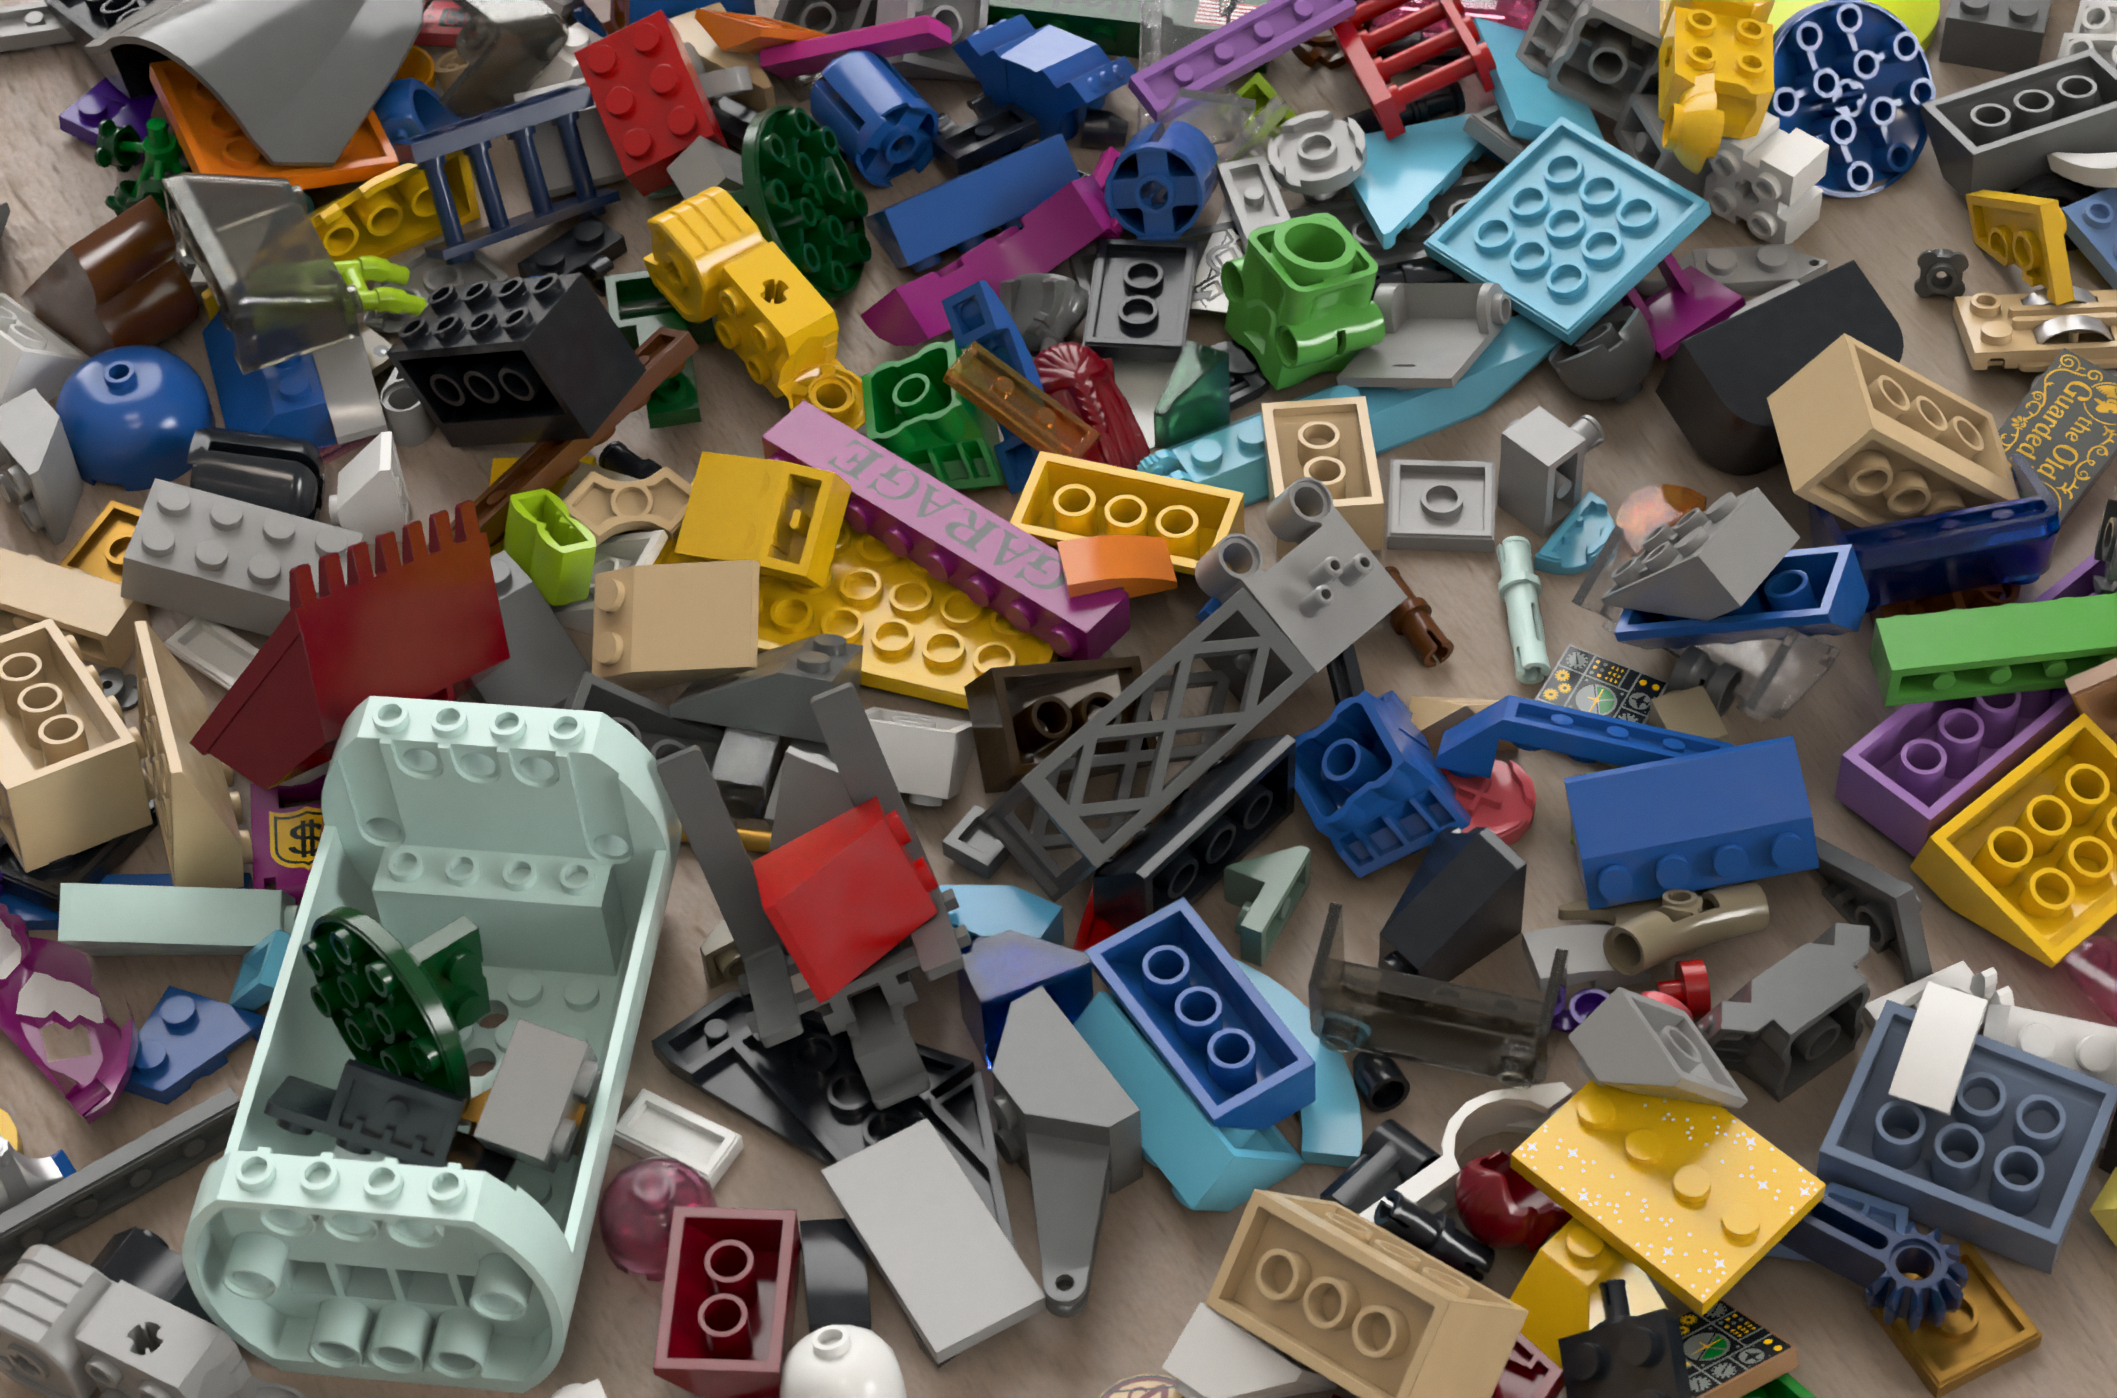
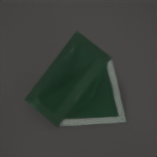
(1194, 396)

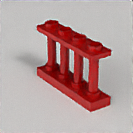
(1375, 73)

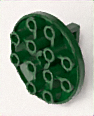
(805, 198)
(400, 1002)

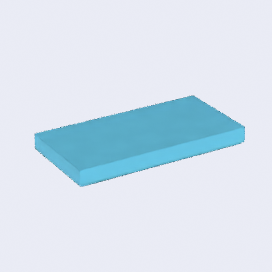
(1523, 94)

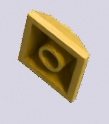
(1565, 1291)

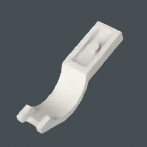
(1483, 1116)

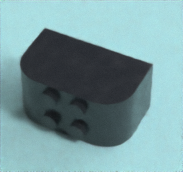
(1728, 371)

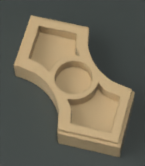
(623, 506)

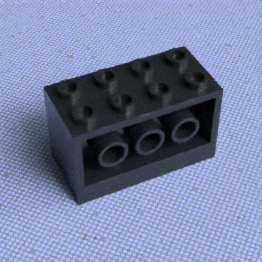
(516, 360)

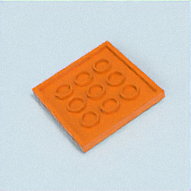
(219, 146)

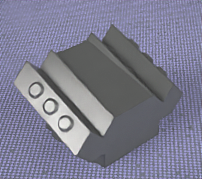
(1795, 1013)

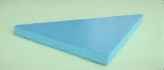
(1410, 172)

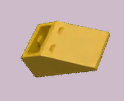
(766, 514)

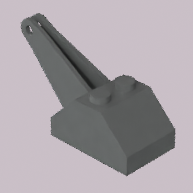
(1069, 1135)

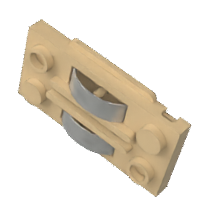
(2032, 330)

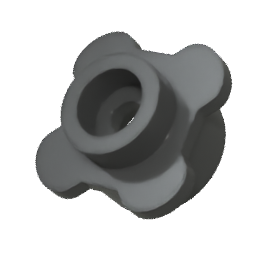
(1941, 260)

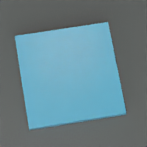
(1567, 229)

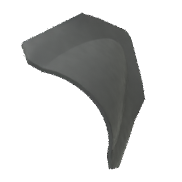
(284, 69)

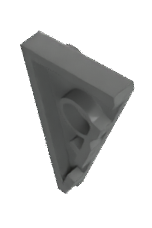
(1879, 901)

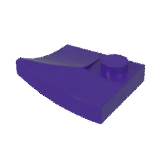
(104, 103)

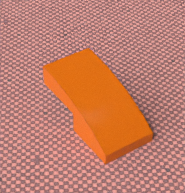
(1113, 561)

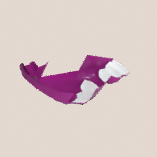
(52, 984)

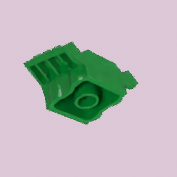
(930, 421)

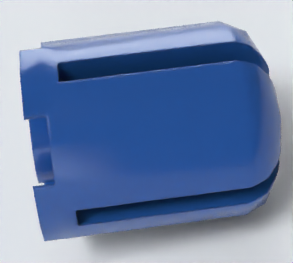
(875, 116)
(1162, 181)

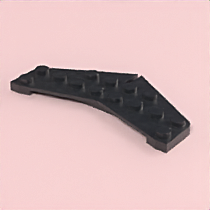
(818, 1098)

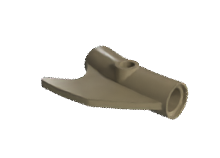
(1674, 924)

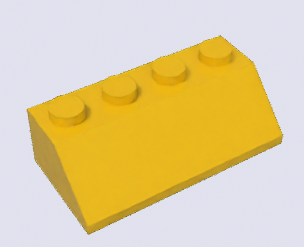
(1089, 499)

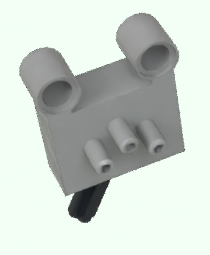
(1317, 593)

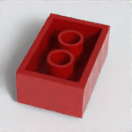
(648, 98)

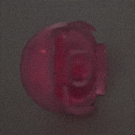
(640, 1208)

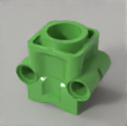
(1302, 298)

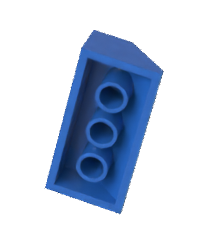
(972, 204)
(271, 400)
(1807, 591)
(1691, 822)
(1206, 1019)

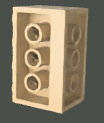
(1885, 440)
(64, 752)
(1362, 1303)

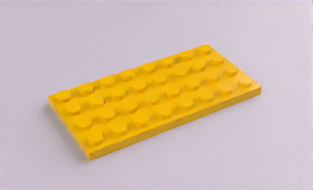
(913, 629)

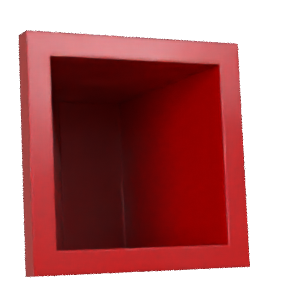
(845, 894)

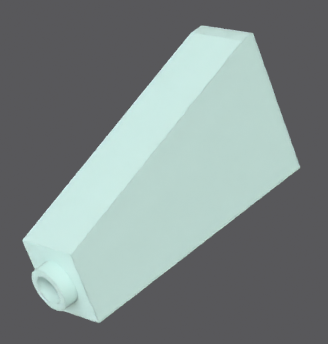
(170, 919)

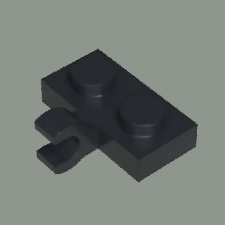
(583, 249)

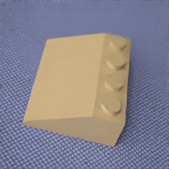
(191, 790)

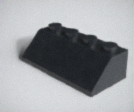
(1200, 833)

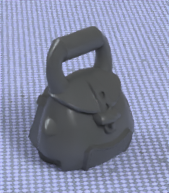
(1044, 307)

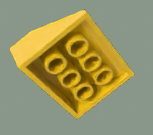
(2036, 848)

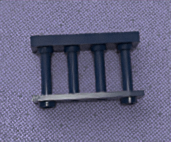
(474, 137)

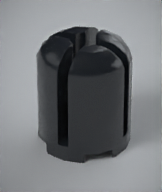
(259, 469)

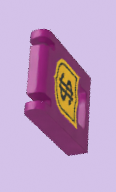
(285, 837)

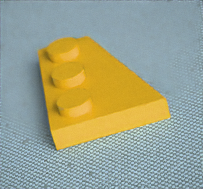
(2026, 234)

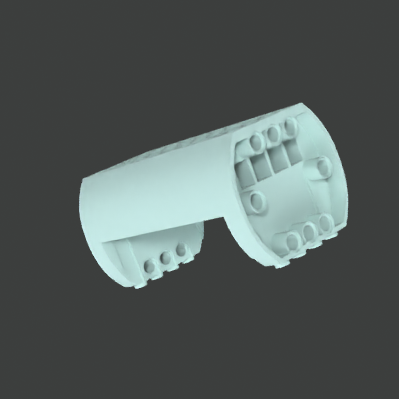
(566, 864)

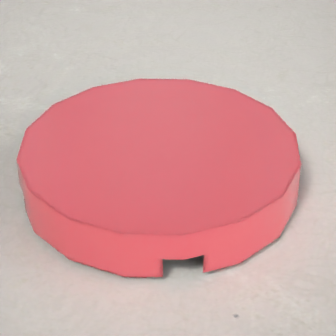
(1500, 803)

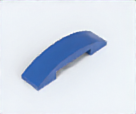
(982, 317)

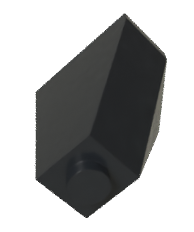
(1456, 906)

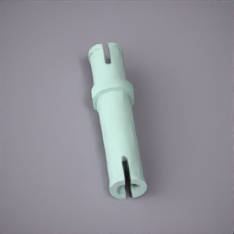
(1520, 592)

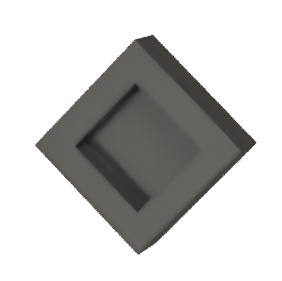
(975, 845)

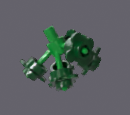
(123, 148)

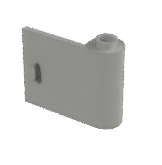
(1429, 334)

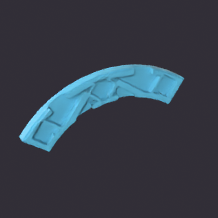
(1333, 1122)

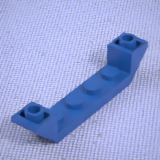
(1584, 736)

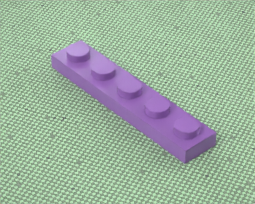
(1236, 49)

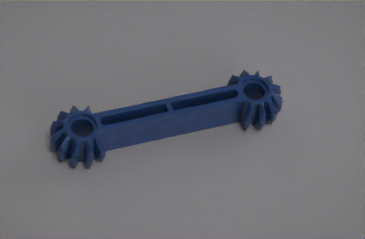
(1878, 1258)

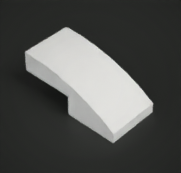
(1938, 1048)

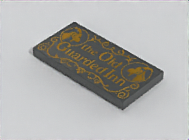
(2066, 428)

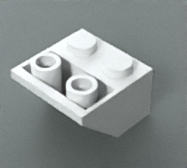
(2057, 1038)

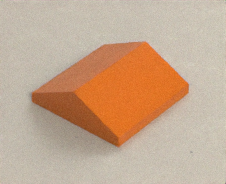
(750, 32)

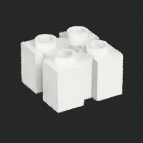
(1769, 181)

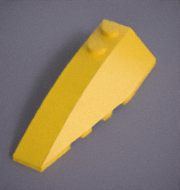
(386, 214)

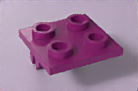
(1684, 306)

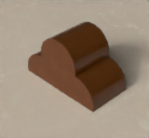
(117, 285)

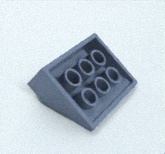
(1995, 1169)

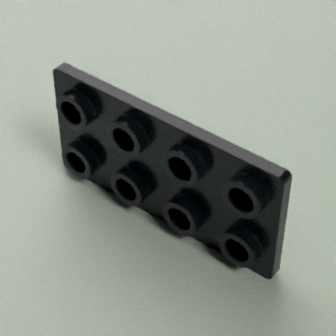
(385, 1115)

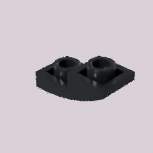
(834, 1274)

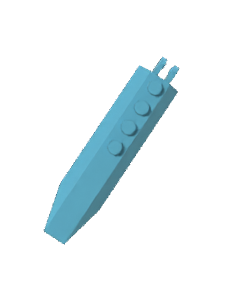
(1235, 453)

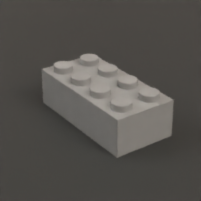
(223, 556)

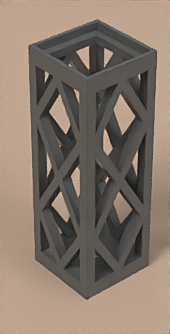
(1245, 656)

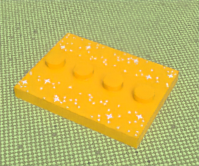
(1669, 1185)

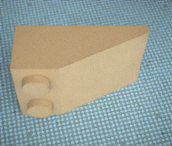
(1331, 444)
(675, 623)

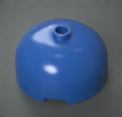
(133, 415)

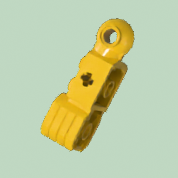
(1713, 74)
(717, 263)

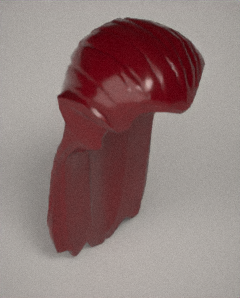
(1088, 389)
(1503, 1206)

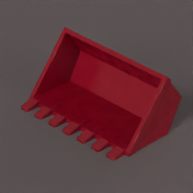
(400, 633)

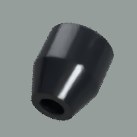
(1103, 129)
(1379, 1081)

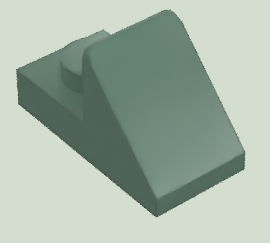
(1268, 894)

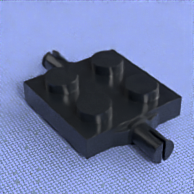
(1626, 1353)

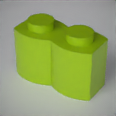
(550, 546)

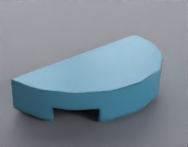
(1577, 539)

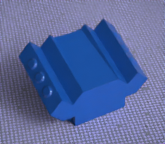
(1043, 72)
(1374, 783)

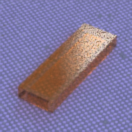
(1019, 404)

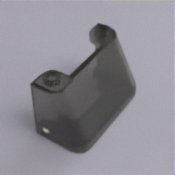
(262, 265)

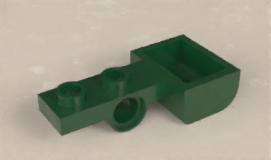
(640, 311)

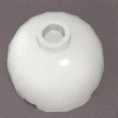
(841, 1364)

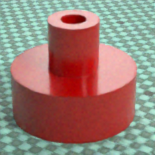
(1689, 987)

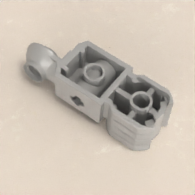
(79, 1331)

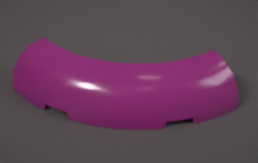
(1049, 237)

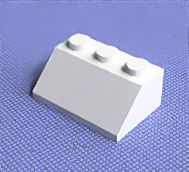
(32, 354)

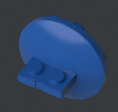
(1857, 85)

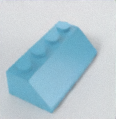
(1203, 1162)

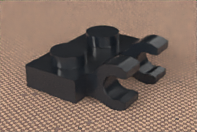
(983, 139)

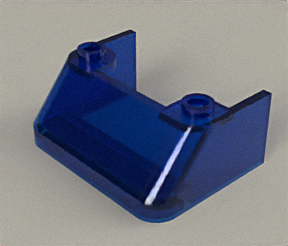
(1953, 548)

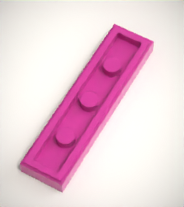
(884, 39)

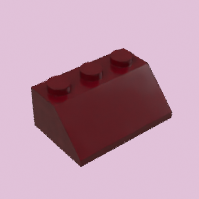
(728, 1301)

